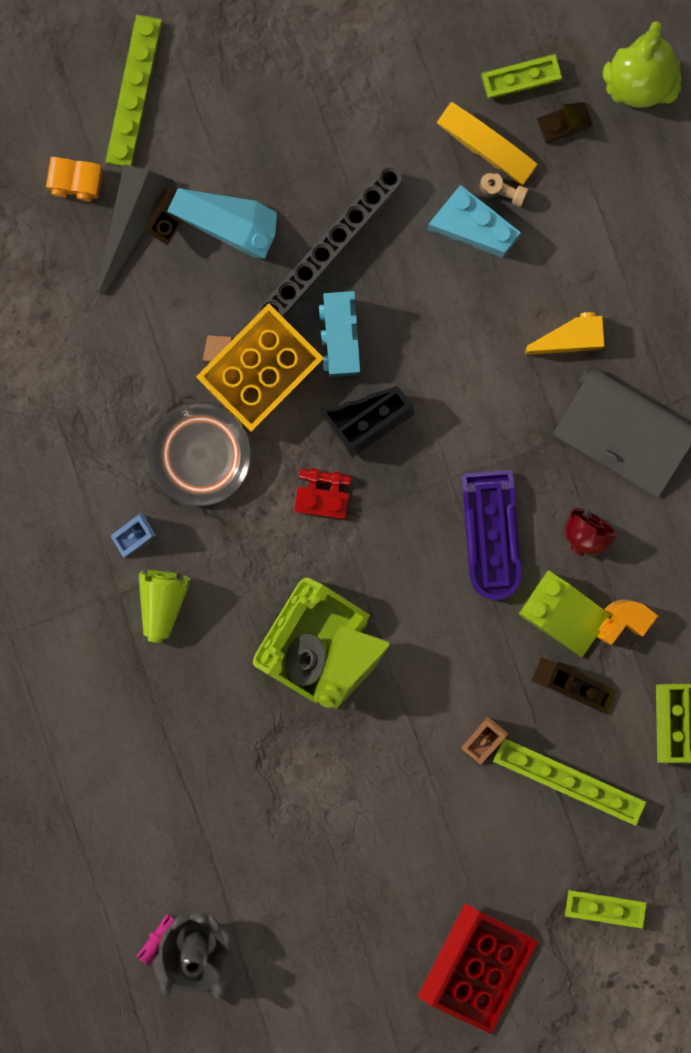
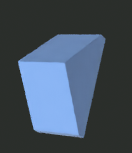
(134, 535)

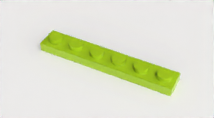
(133, 91)
(569, 781)

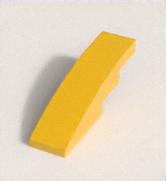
(486, 143)

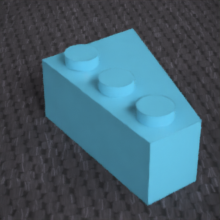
(340, 334)

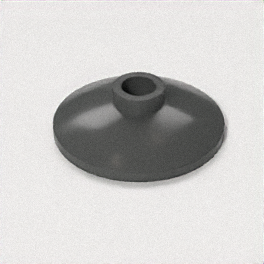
(306, 659)

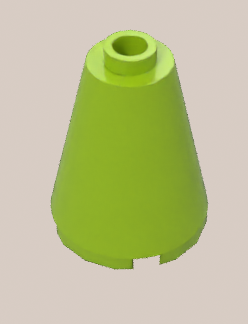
(160, 602)

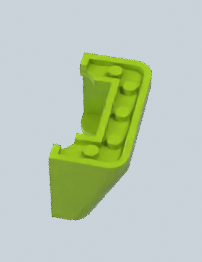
(308, 611)

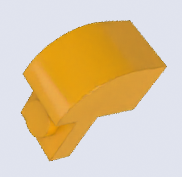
(625, 613)

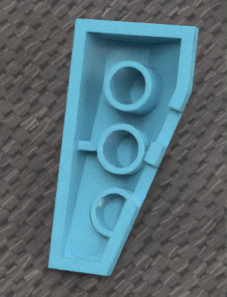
(233, 220)

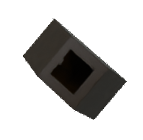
(163, 224)

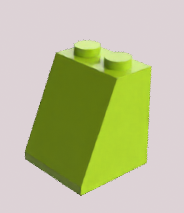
(348, 663)

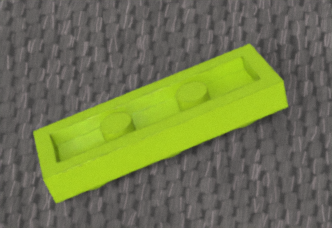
(521, 76)
(605, 909)

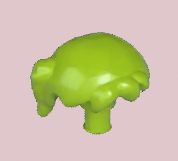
(644, 71)

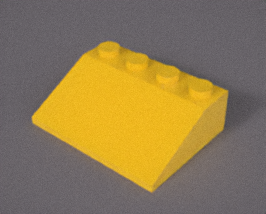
(259, 367)

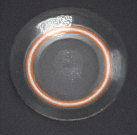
(199, 454)

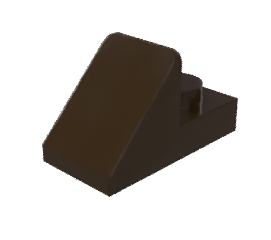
(566, 121)

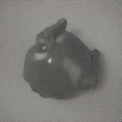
(195, 956)

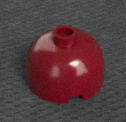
(587, 533)

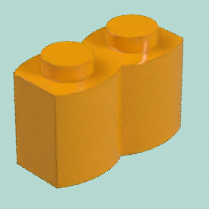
(74, 178)

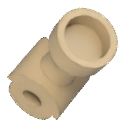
(492, 185)

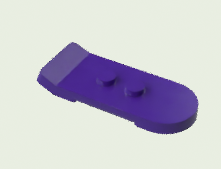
(492, 533)

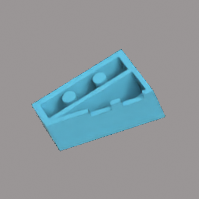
(474, 223)

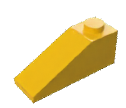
(577, 335)

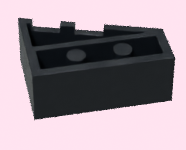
(368, 419)

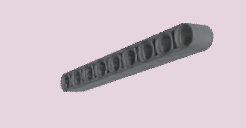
(327, 244)

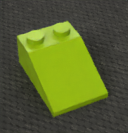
(564, 613)

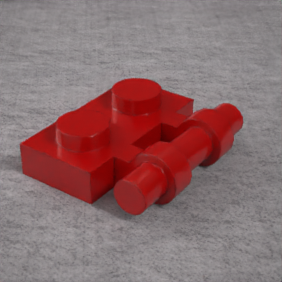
(322, 502)

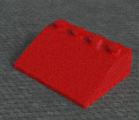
(477, 969)

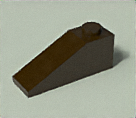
(573, 685)

